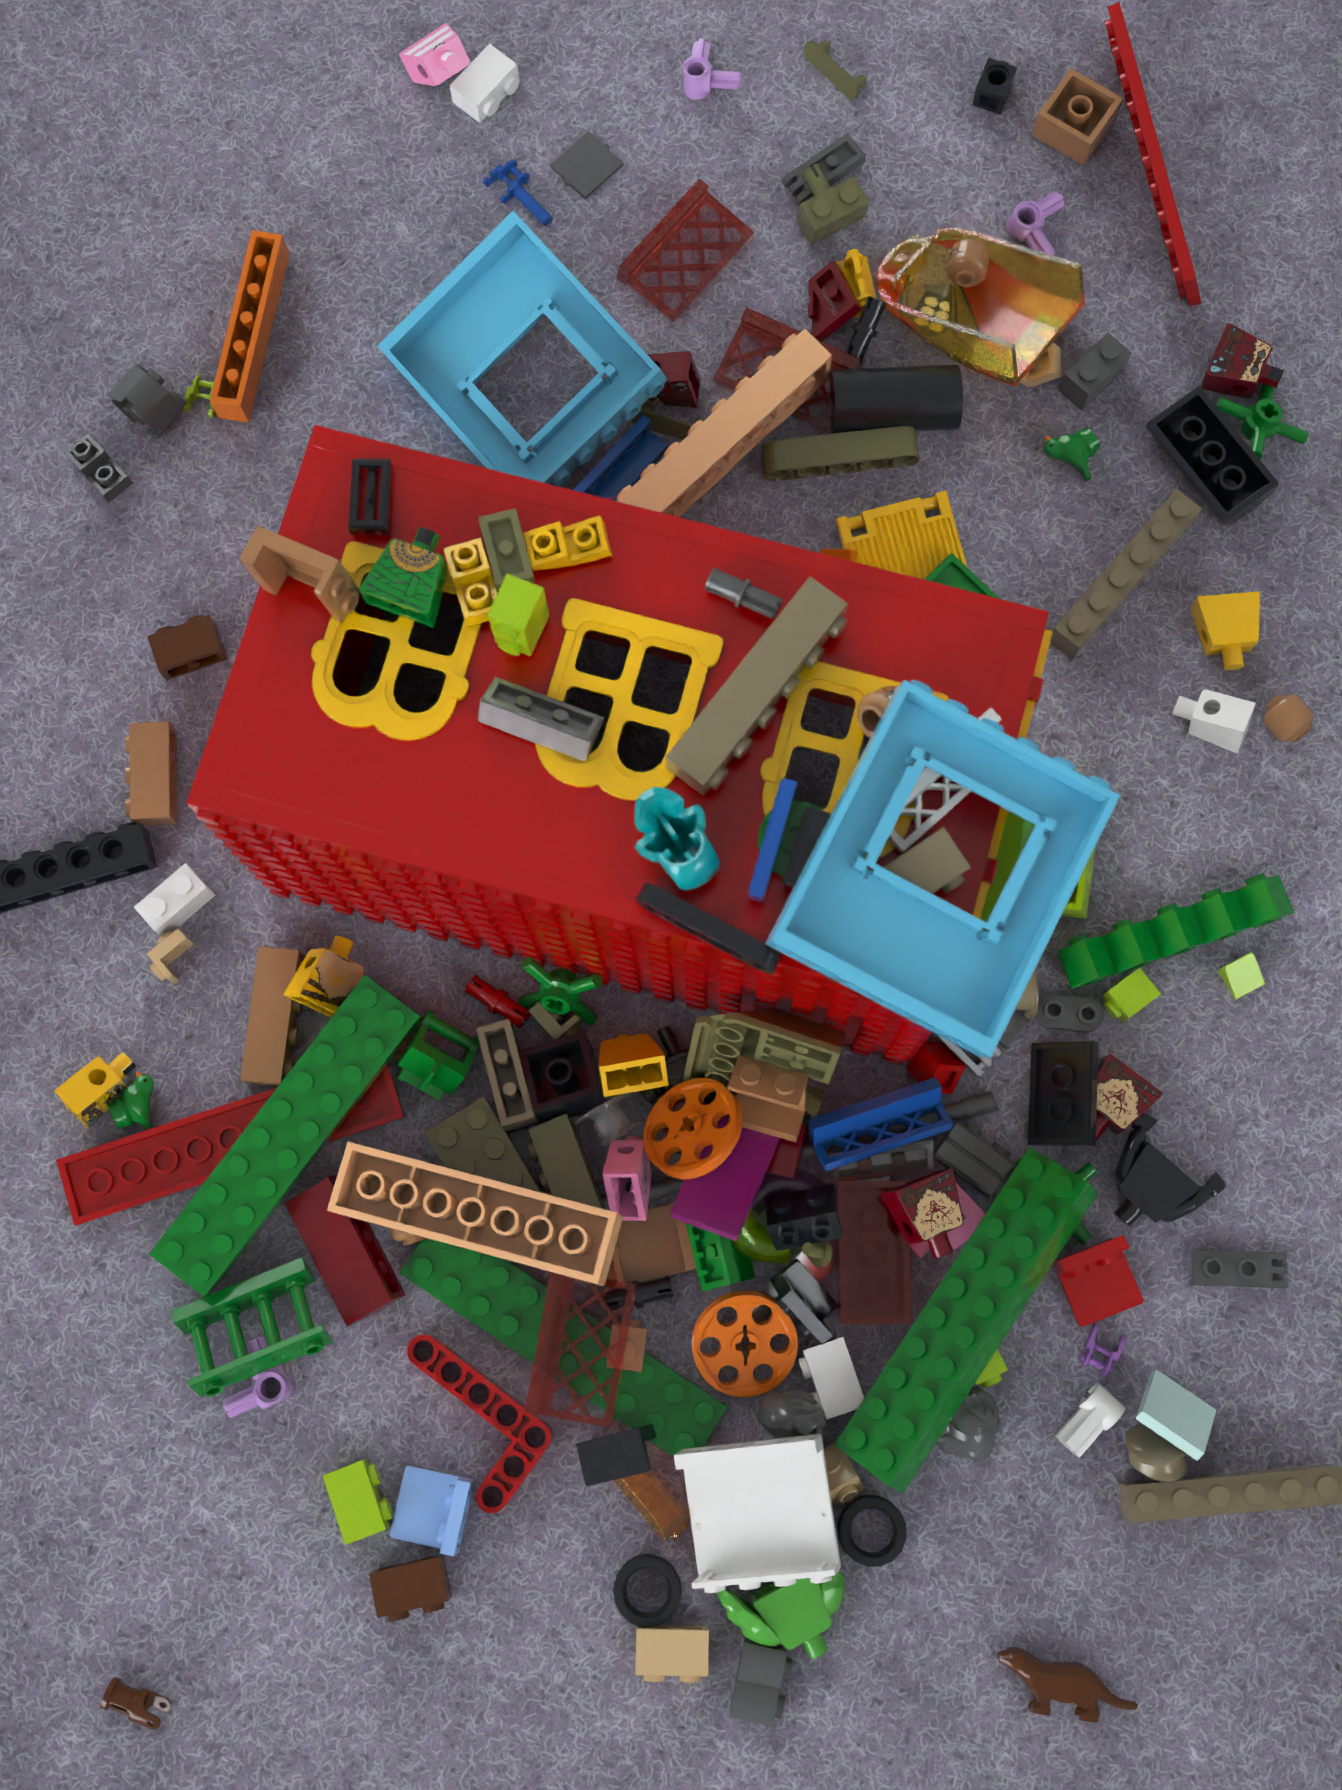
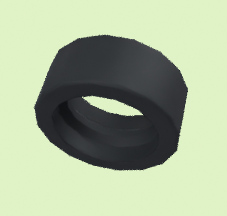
(898, 1539)
(621, 1601)

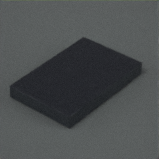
(1063, 1094)

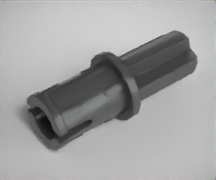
(743, 593)

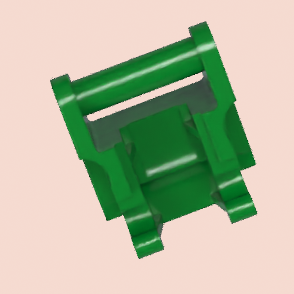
(429, 1066)

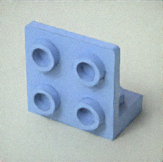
(432, 1509)

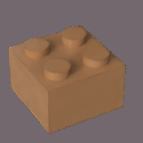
(1077, 116)

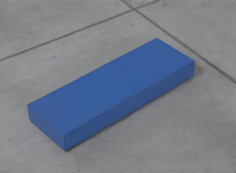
(772, 840)

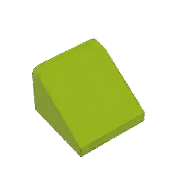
(1242, 975)

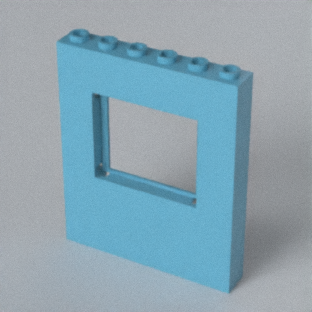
(481, 316)
(900, 939)

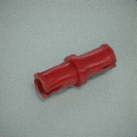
(497, 1001)

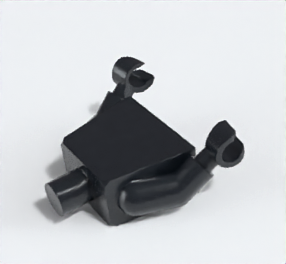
(1156, 1183)

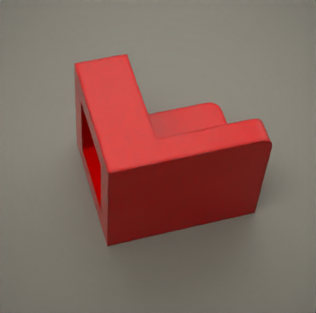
(937, 1061)

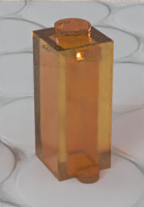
(655, 1503)

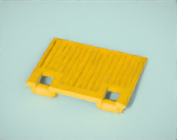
(902, 537)

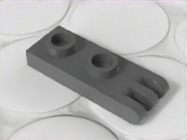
(834, 161)
(1237, 1268)

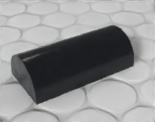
(895, 397)
(1212, 456)

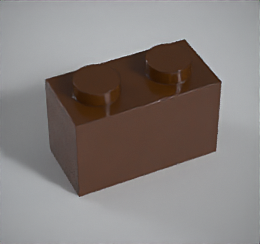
(187, 647)
(410, 1587)

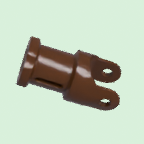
(134, 1703)

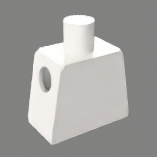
(1217, 718)

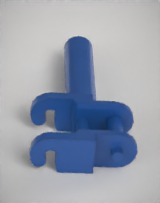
(517, 190)

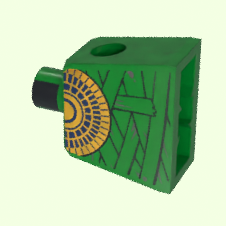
(408, 578)

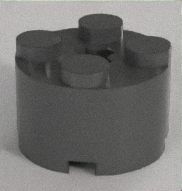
(146, 401)

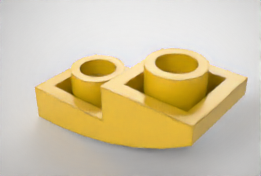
(567, 546)
(472, 580)

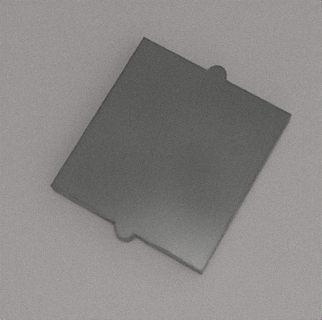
(586, 165)

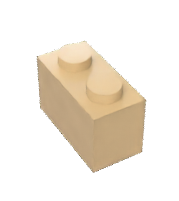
(672, 1652)

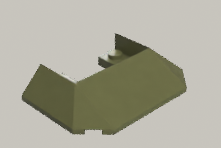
(768, 1038)

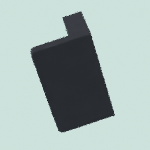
(615, 1455)

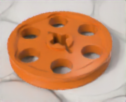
(705, 1132)
(757, 1353)

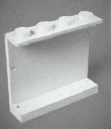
(760, 1513)

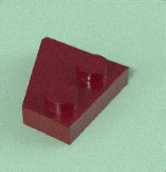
(830, 301)

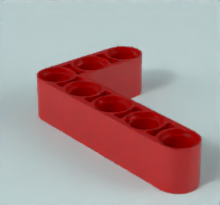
(490, 1412)

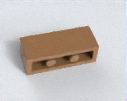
(152, 773)

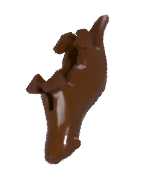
(1061, 1682)

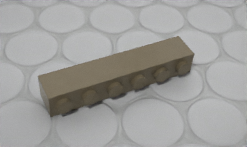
(1124, 574)
(757, 686)
(1231, 1493)

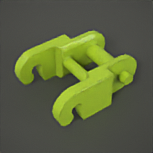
(193, 392)

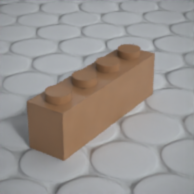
(271, 1018)

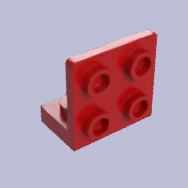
(1098, 1281)

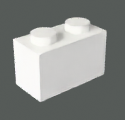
(485, 83)
(174, 900)
(832, 1377)

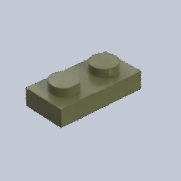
(505, 546)

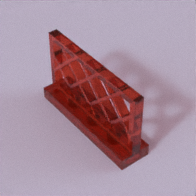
(660, 240)
(775, 334)
(550, 1350)

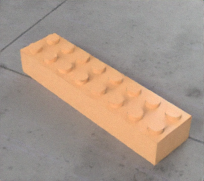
(732, 428)
(476, 1213)

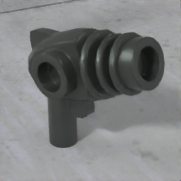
(675, 1065)

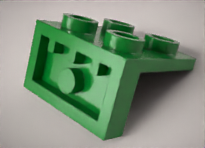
(717, 1259)

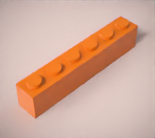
(250, 326)

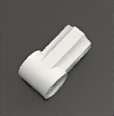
(1093, 1416)

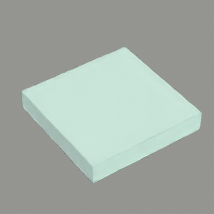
(1176, 1414)

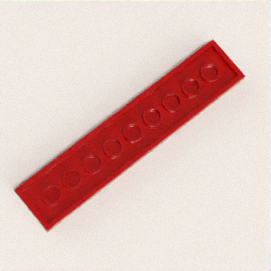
(1151, 156)
(187, 1152)

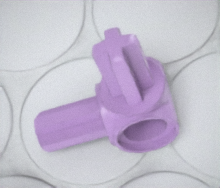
(701, 78)
(1035, 214)
(257, 1394)

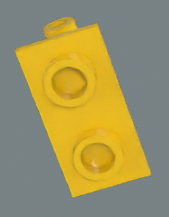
(858, 276)

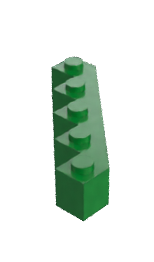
(1175, 930)

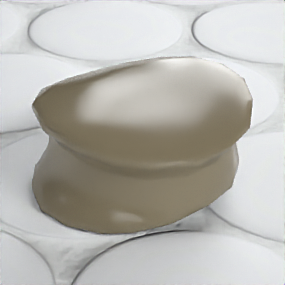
(1155, 1455)

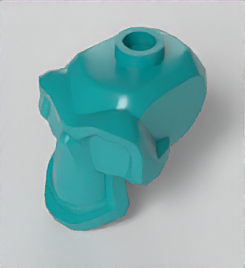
(675, 837)

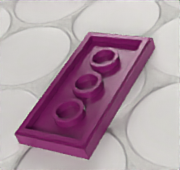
(726, 1194)

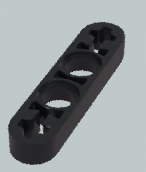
(708, 928)

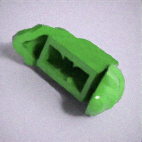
(787, 1613)

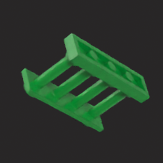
(229, 1304)

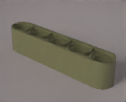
(840, 452)

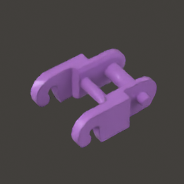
(1090, 1344)

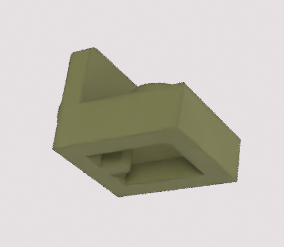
(550, 1022)

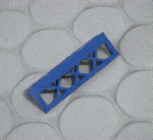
(624, 462)
(874, 1118)

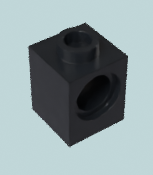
(992, 96)

